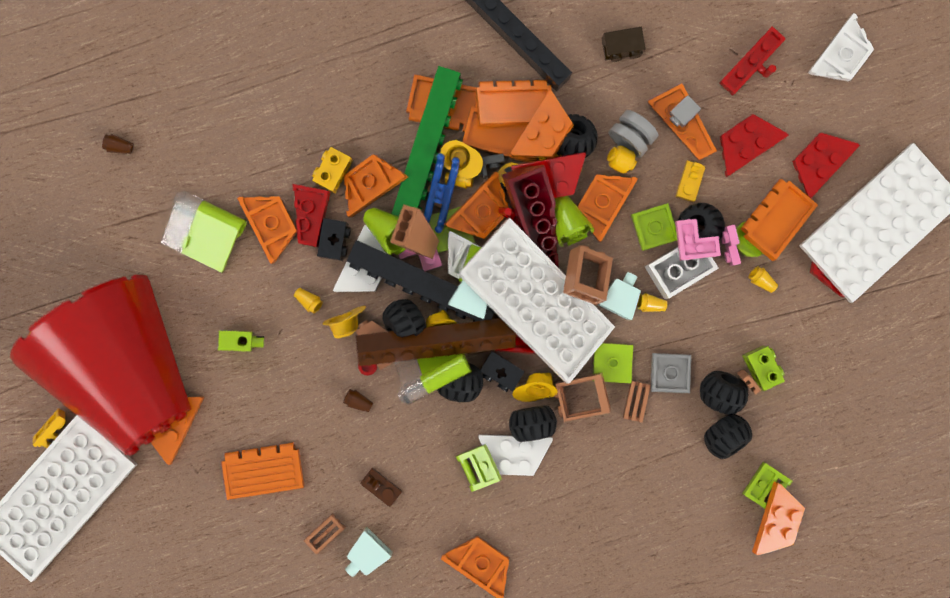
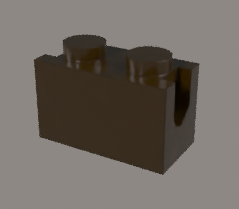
(623, 44)

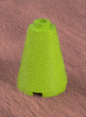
(571, 222)
(382, 227)

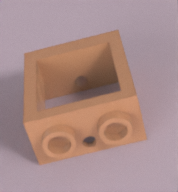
(574, 288)
(602, 395)

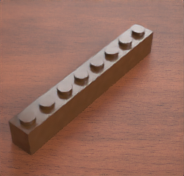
(435, 342)

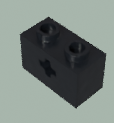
(329, 230)
(512, 376)

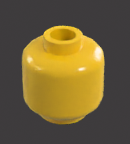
(621, 159)

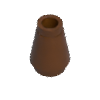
(115, 144)
(357, 401)

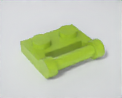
(483, 465)
(762, 483)

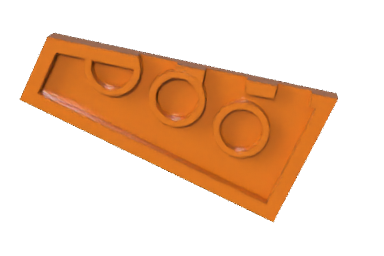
(693, 133)

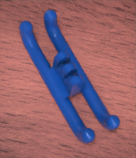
(441, 193)

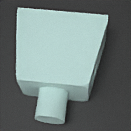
(622, 297)
(468, 301)
(367, 554)

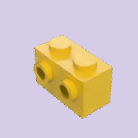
(332, 169)

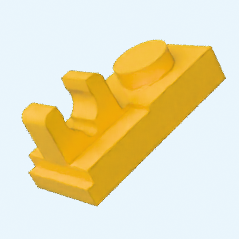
(690, 181)
(48, 430)

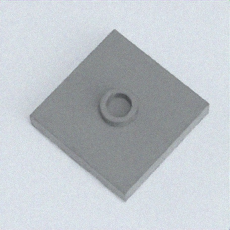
(670, 373)

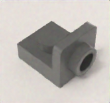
(492, 162)

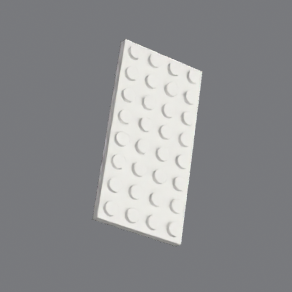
(880, 223)
(529, 297)
(58, 496)

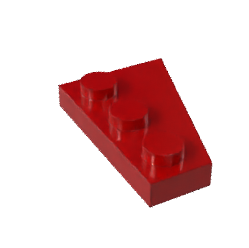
(310, 210)

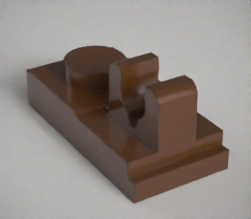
(381, 487)

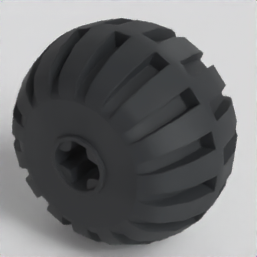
(581, 137)
(707, 216)
(403, 318)
(465, 387)
(724, 392)
(532, 423)
(728, 436)

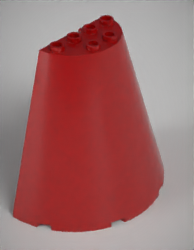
(108, 362)

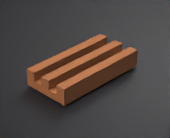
(749, 381)
(643, 404)
(336, 523)

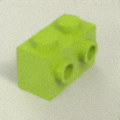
(764, 367)

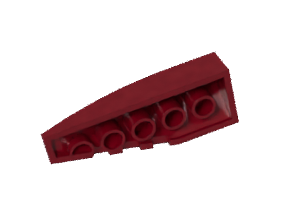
(534, 207)

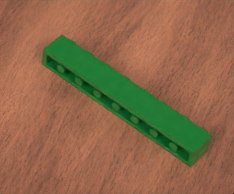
(428, 139)

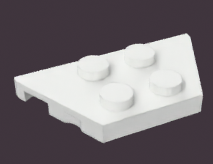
(844, 53)
(457, 252)
(358, 281)
(514, 456)

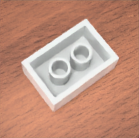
(675, 275)

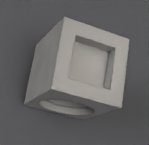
(684, 112)

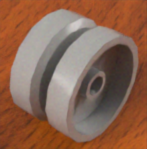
(633, 132)

